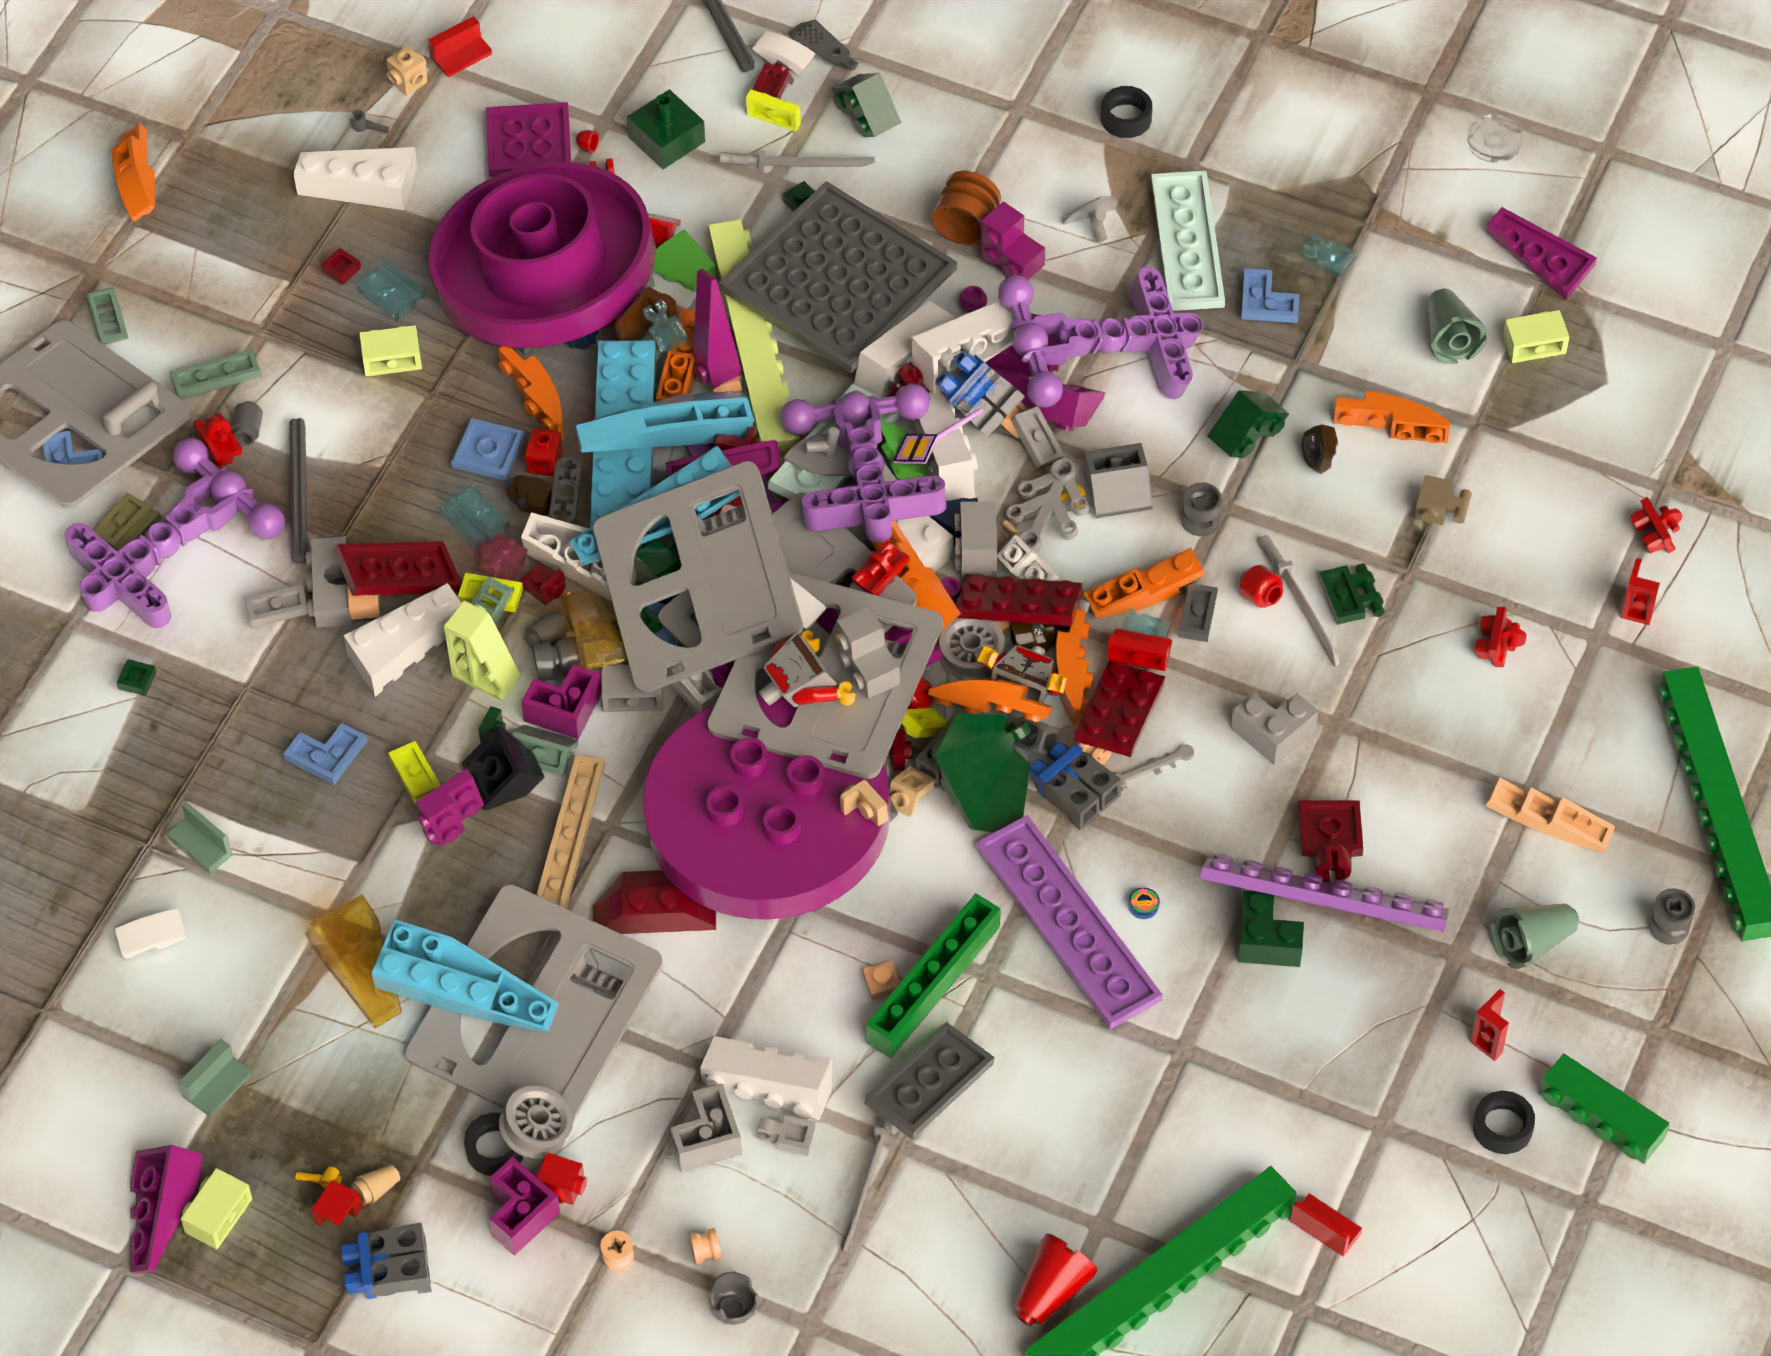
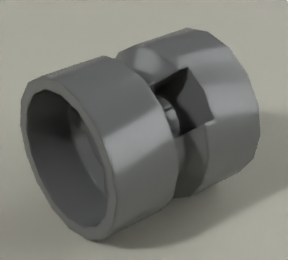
(1201, 509)
(554, 659)
(1672, 916)

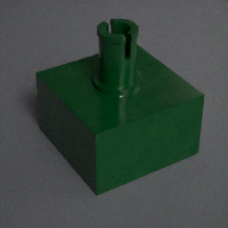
(666, 129)

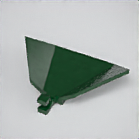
(984, 769)

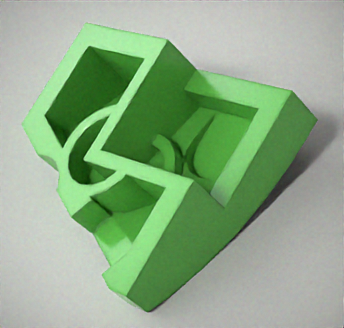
(681, 259)
(893, 437)

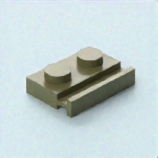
(126, 521)

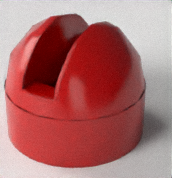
(588, 140)

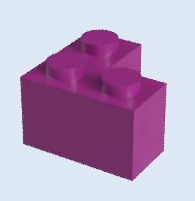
(1007, 245)
(564, 707)
(525, 1208)

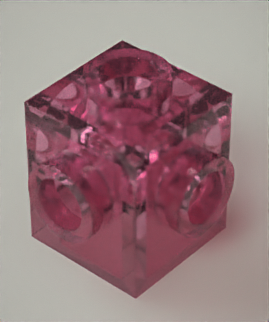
(502, 558)

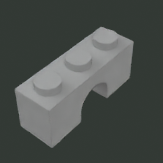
(329, 600)

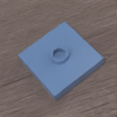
(488, 449)

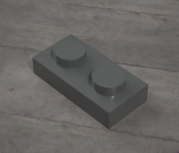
(1198, 612)

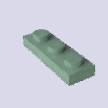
(215, 374)

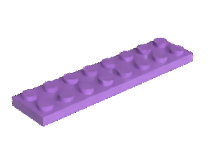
(1334, 895)
(1069, 922)

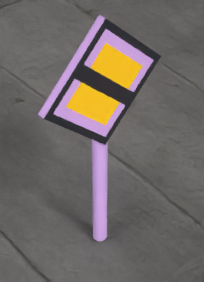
(918, 447)

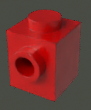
(543, 452)
(563, 1177)

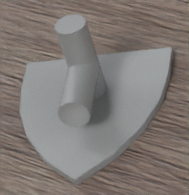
(1096, 211)
(820, 455)

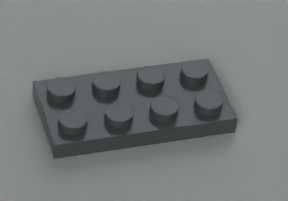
(929, 1080)

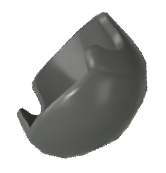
(732, 1298)

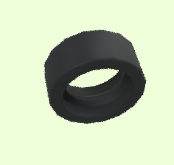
(1126, 96)
(1509, 1101)
(477, 1128)

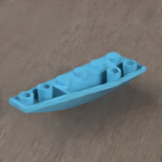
(669, 422)
(707, 464)
(457, 979)

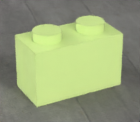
(1535, 336)
(390, 350)
(216, 1208)

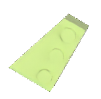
(479, 652)

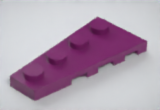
(763, 455)

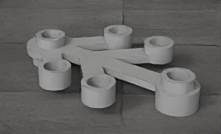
(1049, 502)

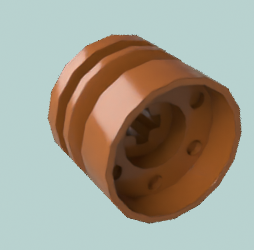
(963, 205)

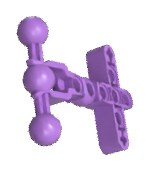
(1152, 331)
(872, 499)
(182, 525)

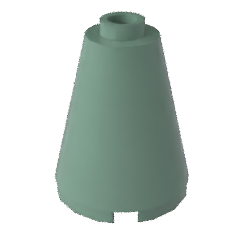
(1454, 328)
(1531, 931)

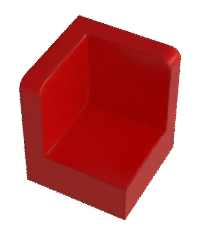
(336, 1204)

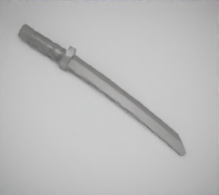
(762, 159)
(1284, 571)
(883, 1136)

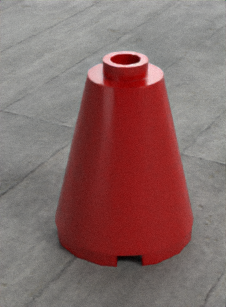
(1052, 1280)

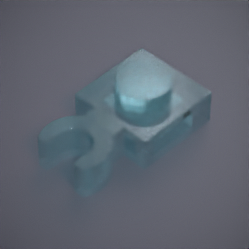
(1330, 257)
(665, 331)

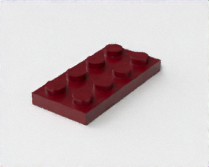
(396, 567)
(1019, 600)
(1119, 708)

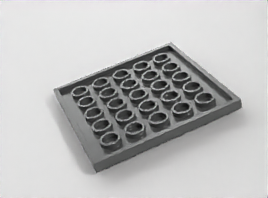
(837, 275)

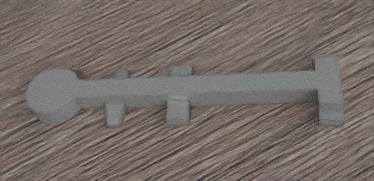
(1185, 753)

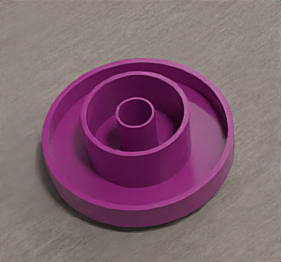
(542, 254)
(755, 826)

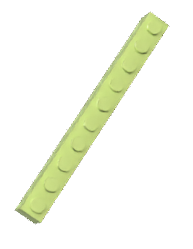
(752, 341)

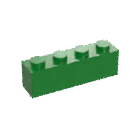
(1603, 1108)

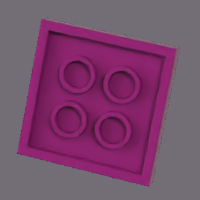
(527, 135)

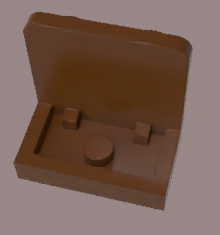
(633, 324)

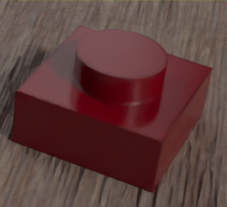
(341, 266)
(901, 751)

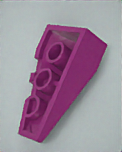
(713, 341)
(1073, 408)
(163, 1186)

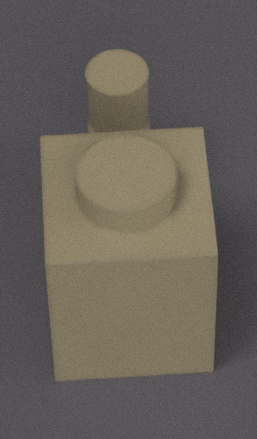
(1436, 500)

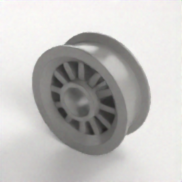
(966, 633)
(538, 1105)

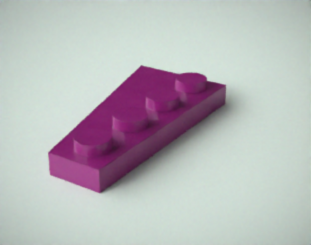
(1544, 253)

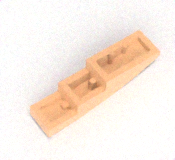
(1554, 818)

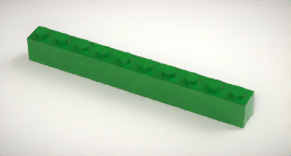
(1718, 800)
(1171, 1269)

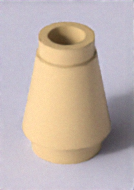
(375, 1183)

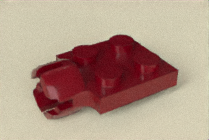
(1331, 835)

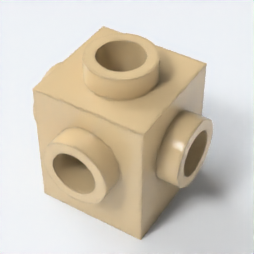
(407, 70)

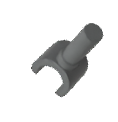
(362, 123)

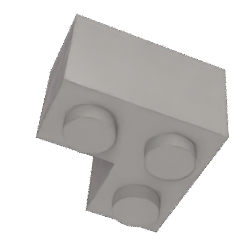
(978, 542)
(865, 653)
(1271, 730)
(709, 1137)

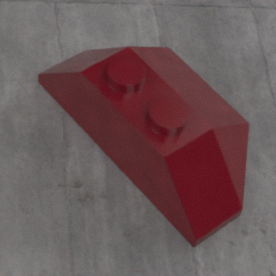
(650, 905)

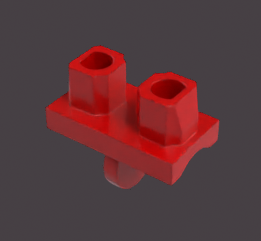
(218, 439)
(1660, 536)
(880, 568)
(1503, 634)

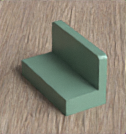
(549, 748)
(200, 840)
(214, 1079)

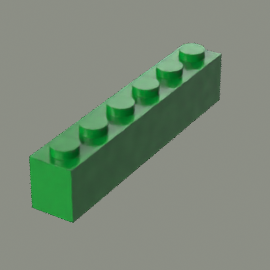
(933, 975)

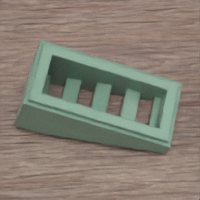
(102, 298)
(501, 603)

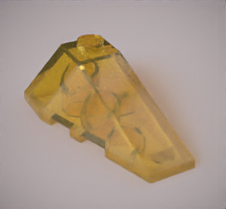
(593, 630)
(349, 946)

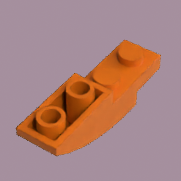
(133, 174)
(679, 366)
(536, 385)
(1404, 417)
(922, 580)
(1144, 588)
(1072, 664)
(979, 694)

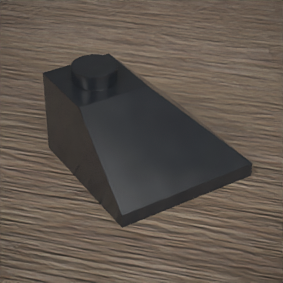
(503, 769)

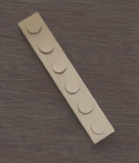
(571, 829)

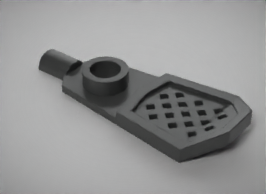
(822, 43)

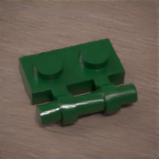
(1343, 596)

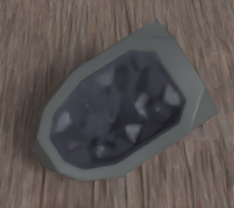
(1040, 739)

